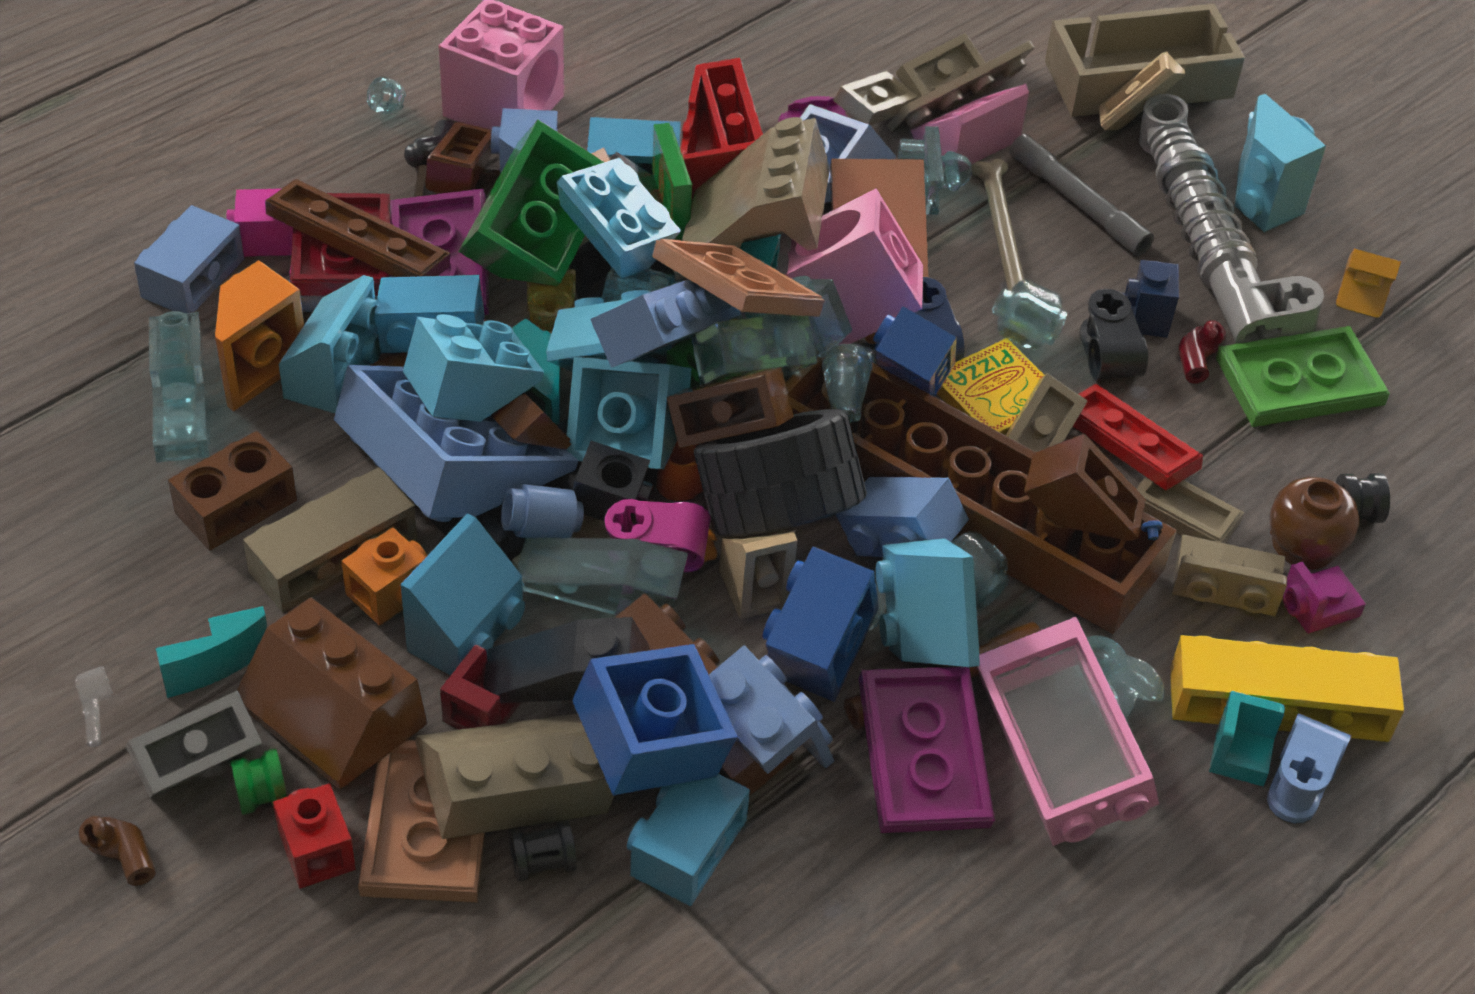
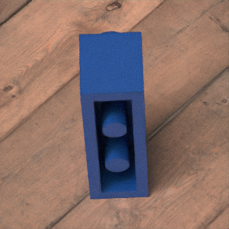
(915, 350)

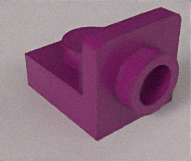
(1321, 597)

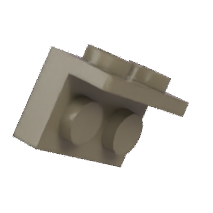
(1229, 575)

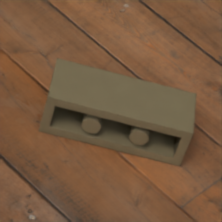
(306, 548)

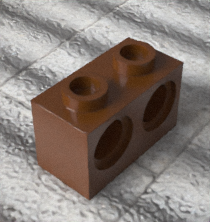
(233, 490)

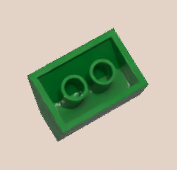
(521, 225)

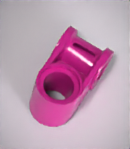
(671, 525)

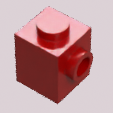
(314, 835)

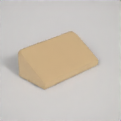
(1131, 97)

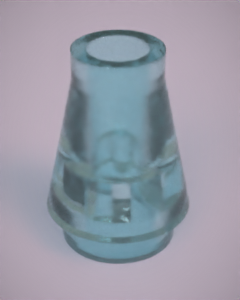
(847, 378)

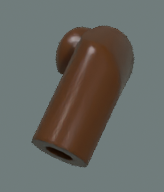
(119, 842)

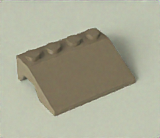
(765, 190)

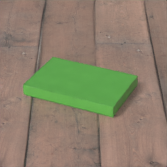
(1301, 376)

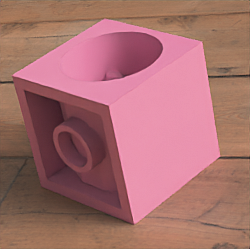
(500, 62)
(867, 261)

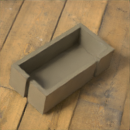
(1130, 42)

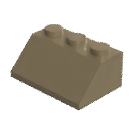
(512, 775)

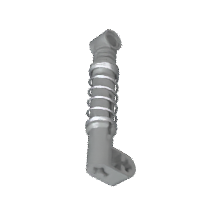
(1225, 261)

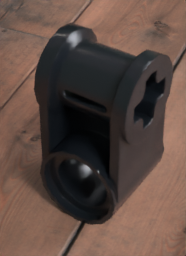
(1113, 337)

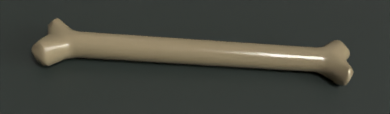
(991, 175)

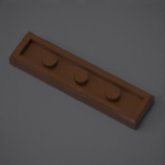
(355, 232)

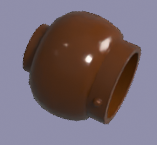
(1313, 521)

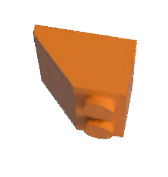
(254, 330)

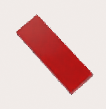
(1136, 439)

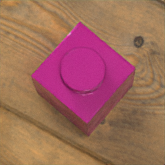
(259, 232)

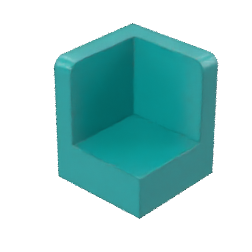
(1246, 738)

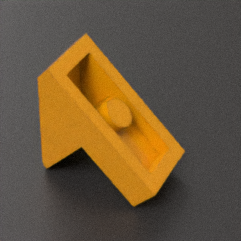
(1367, 282)

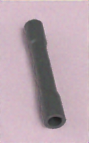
(1116, 222)

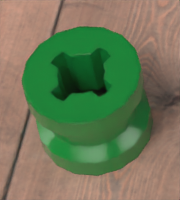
(258, 781)

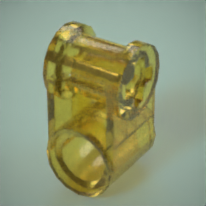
(546, 300)

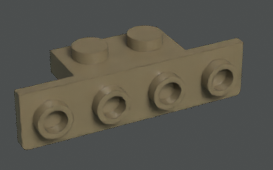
(949, 73)

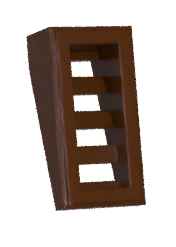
(458, 159)

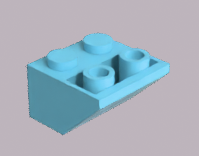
(616, 214)
(334, 336)
(468, 367)

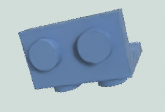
(766, 713)

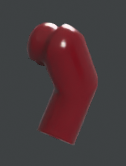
(1197, 347)

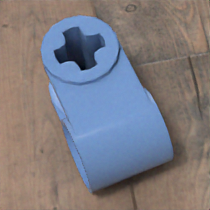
(1305, 769)

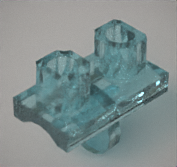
(940, 171)

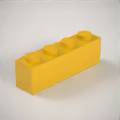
(1336, 688)

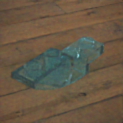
(178, 387)

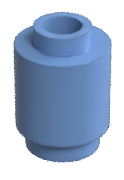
(541, 512)

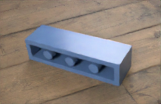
(658, 320)

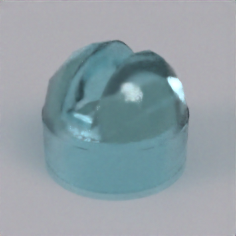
(376, 93)

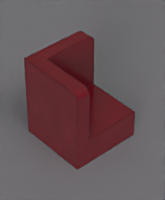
(464, 699)

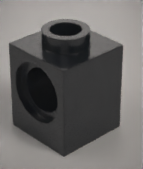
(606, 467)

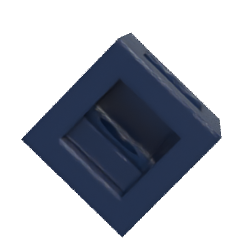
(1154, 296)

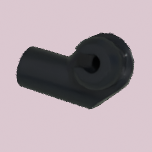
(422, 147)

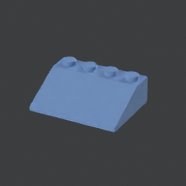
(438, 461)

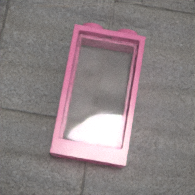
(1067, 732)

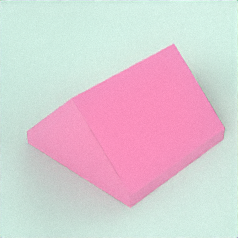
(981, 125)

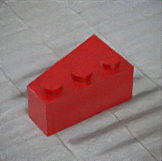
(718, 120)

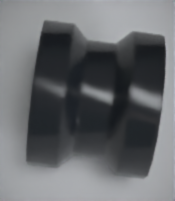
(1370, 495)

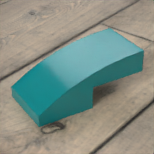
(212, 658)

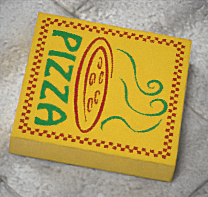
(991, 385)

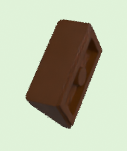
(529, 424)

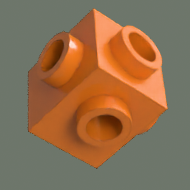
(377, 571)

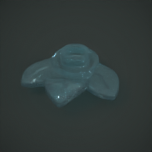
(1126, 675)

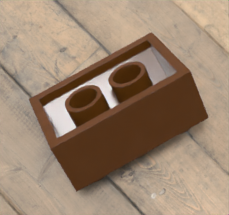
(330, 693)

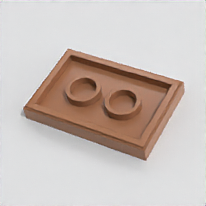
(899, 184)
(738, 278)
(404, 843)

